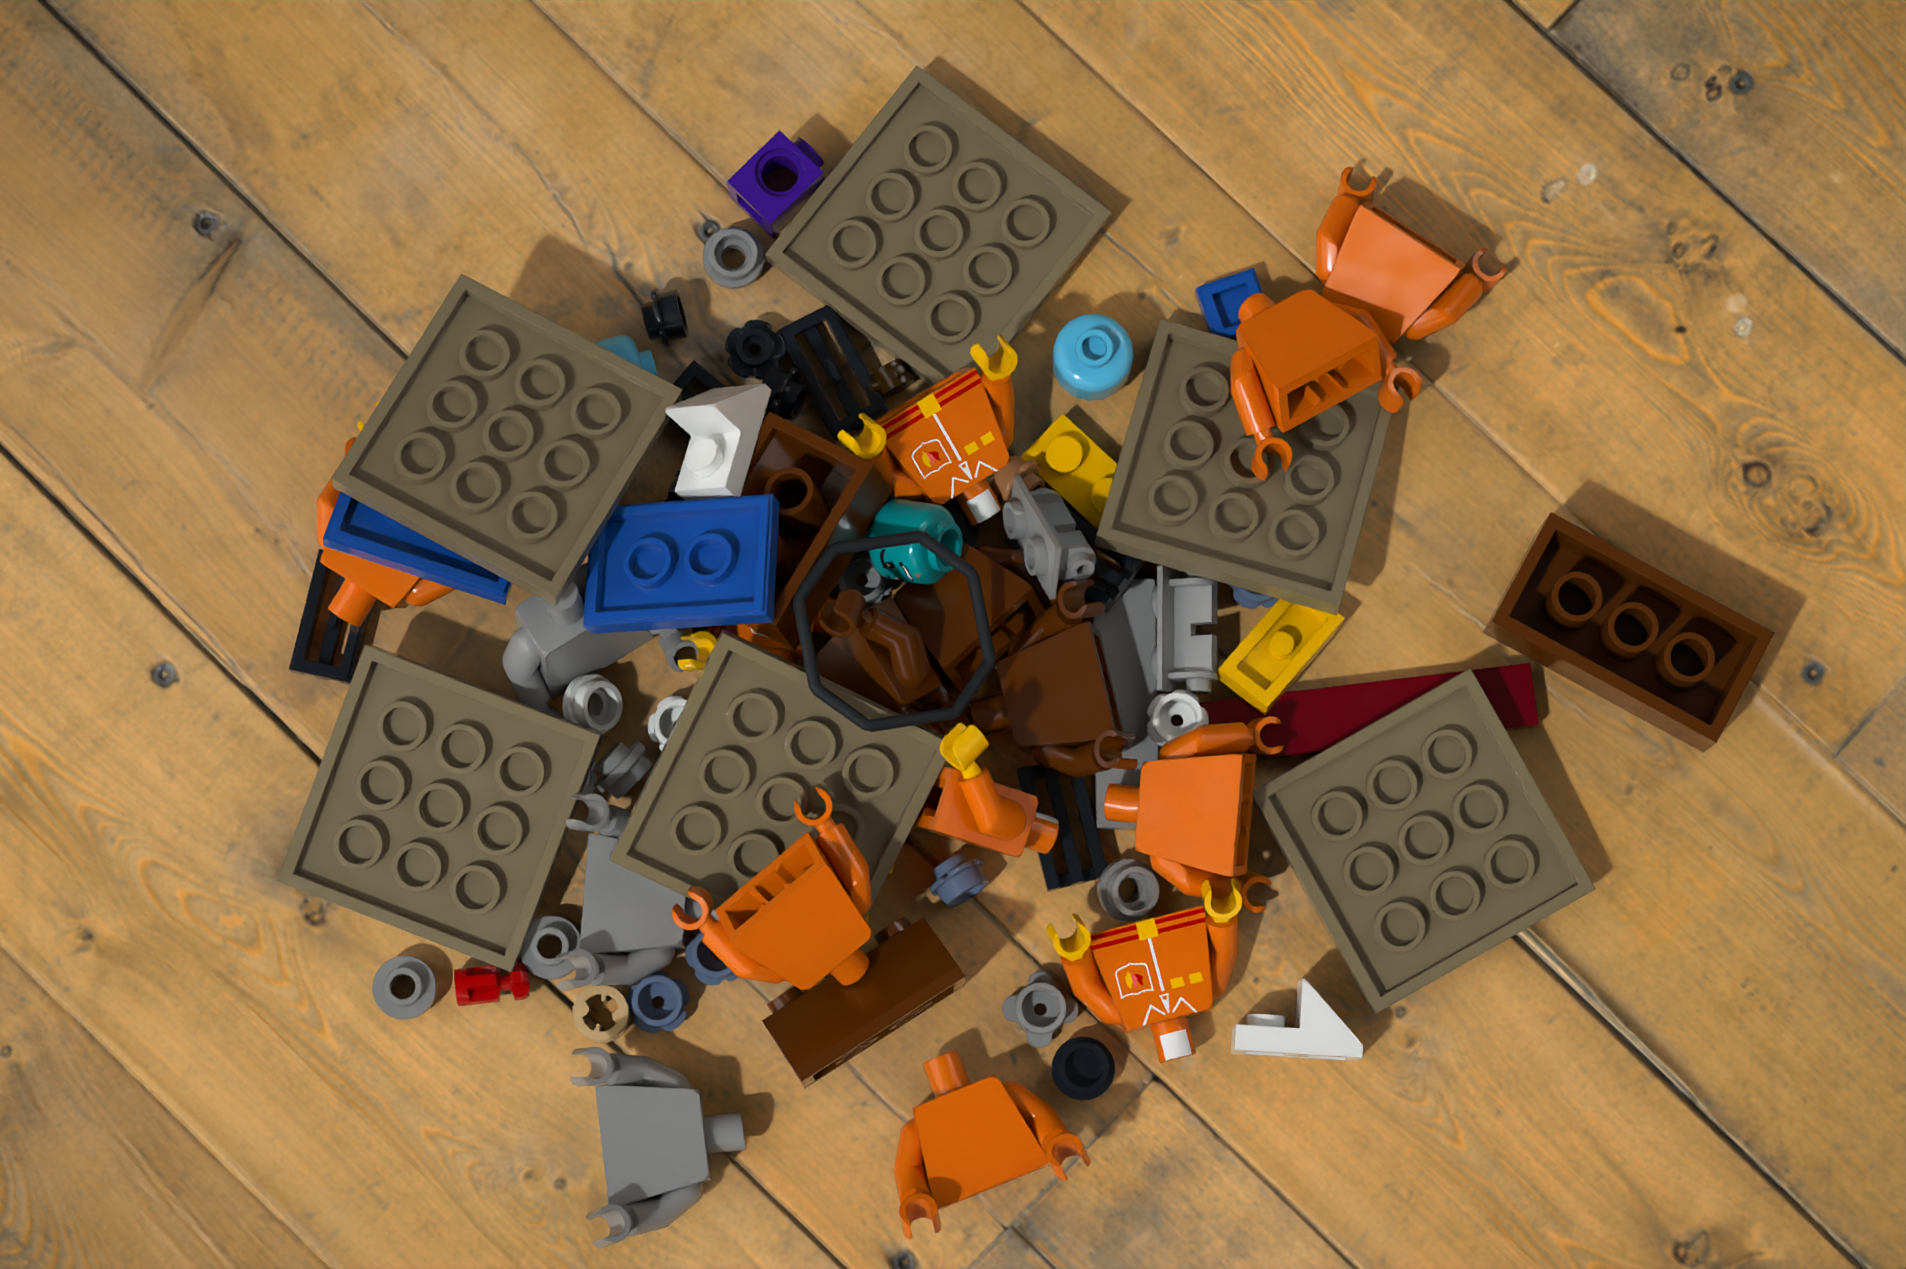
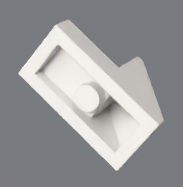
(722, 439)
(1315, 1036)

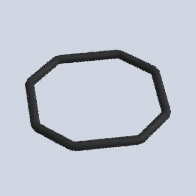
(807, 646)

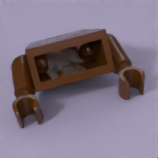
(948, 620)
(876, 653)
(1059, 692)

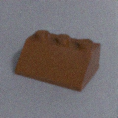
(822, 499)
(840, 1021)

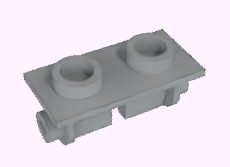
(1047, 536)
(1181, 656)

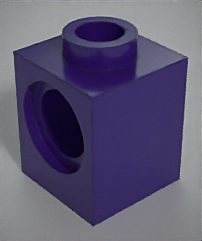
(771, 208)

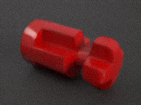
(485, 984)

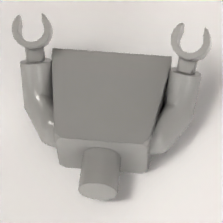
(556, 648)
(624, 915)
(652, 1141)

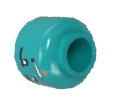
(913, 561)

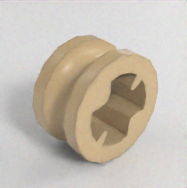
(620, 1016)

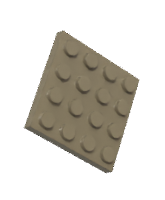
(937, 232)
(507, 439)
(1190, 489)
(744, 753)
(440, 807)
(1422, 841)

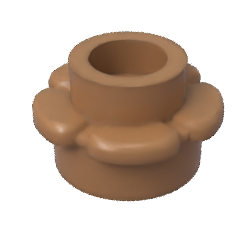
(1003, 479)

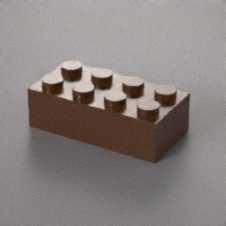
(1628, 633)

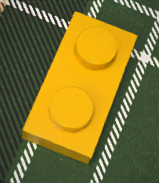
(1074, 468)
(1277, 652)

